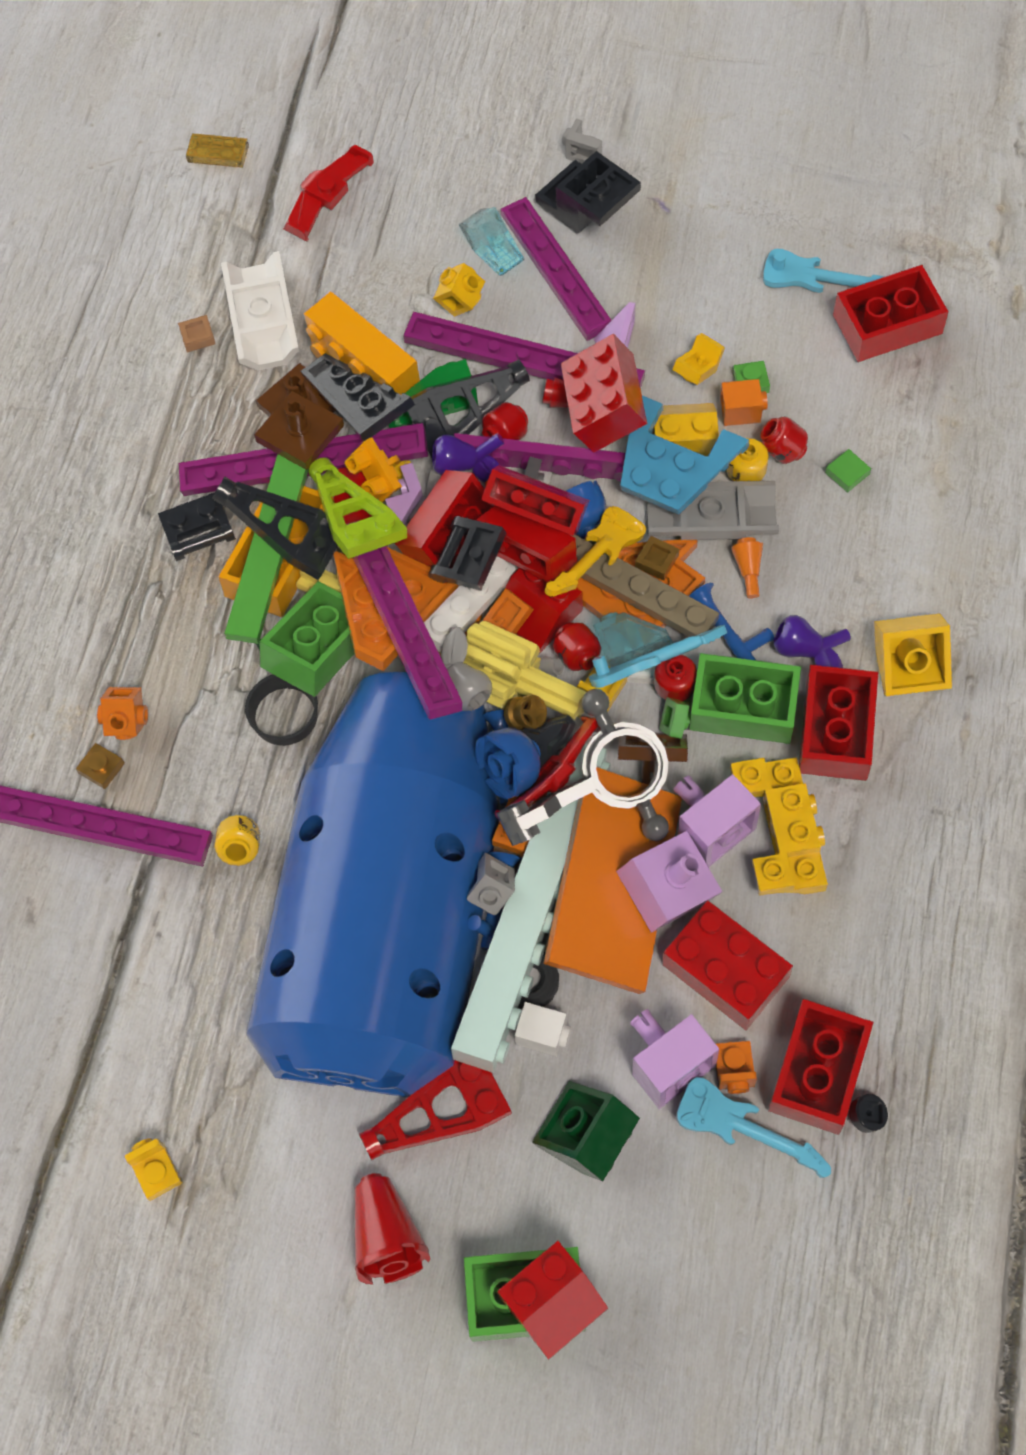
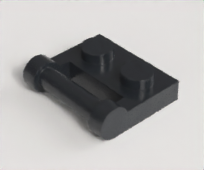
(192, 520)
(475, 556)

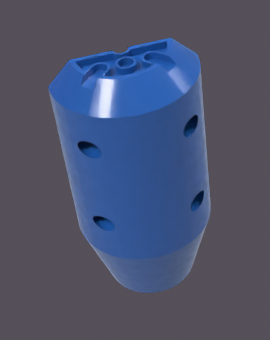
(377, 898)

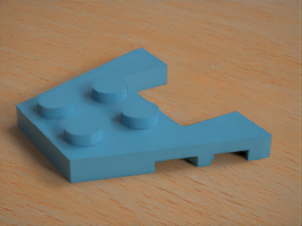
(668, 472)

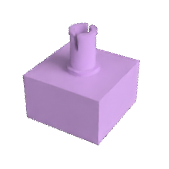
(719, 818)
(669, 881)
(671, 1057)

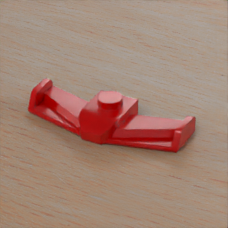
(325, 189)
(558, 769)

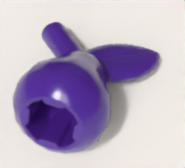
(457, 455)
(799, 639)

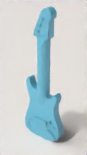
(788, 269)
(606, 676)
(708, 1110)

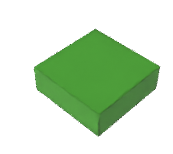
(848, 470)

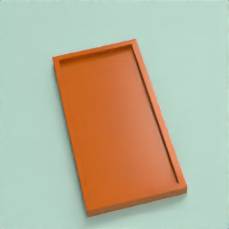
(595, 919)

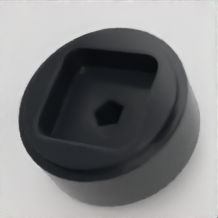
(868, 1113)

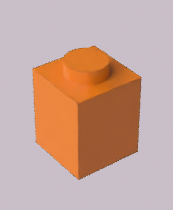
(742, 402)

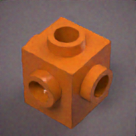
(122, 712)

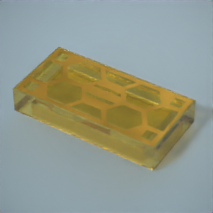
(217, 150)

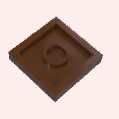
(294, 382)
(299, 430)
(637, 749)

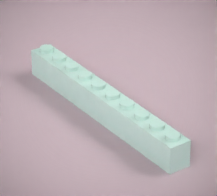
(518, 940)

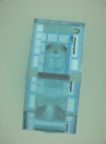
(491, 240)
(628, 637)

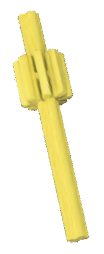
(504, 658)

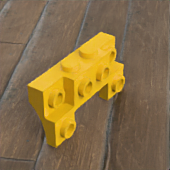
(791, 825)

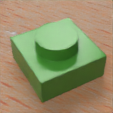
(752, 371)
(675, 718)

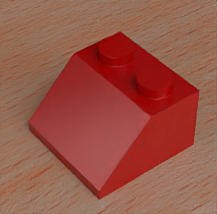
(549, 611)
(553, 1299)

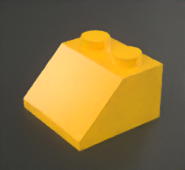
(689, 426)
(913, 654)

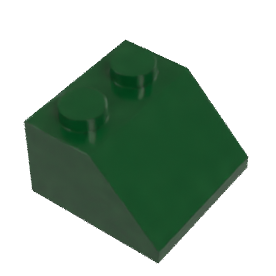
(586, 1130)

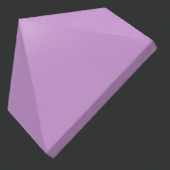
(621, 325)

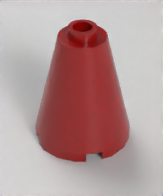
(385, 1233)

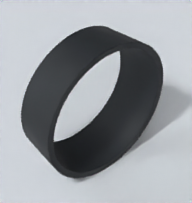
(259, 692)

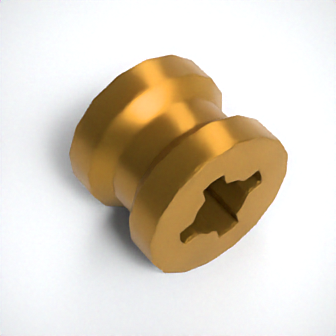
(530, 706)

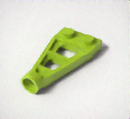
(361, 536)

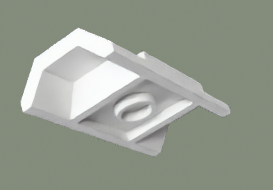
(261, 313)

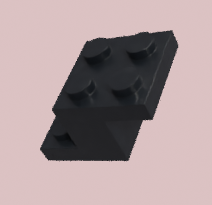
(588, 192)

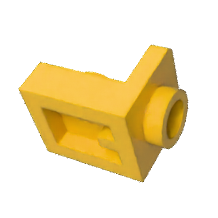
(153, 1168)

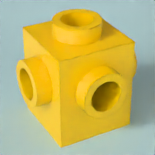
(459, 289)

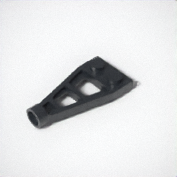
(428, 402)
(316, 547)

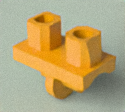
(376, 468)

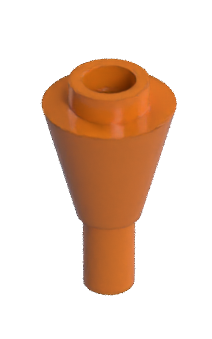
(748, 558)

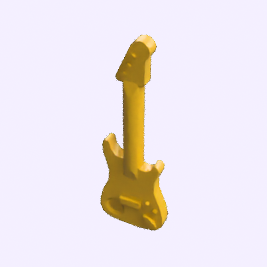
(614, 533)

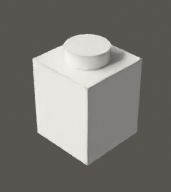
(542, 1029)

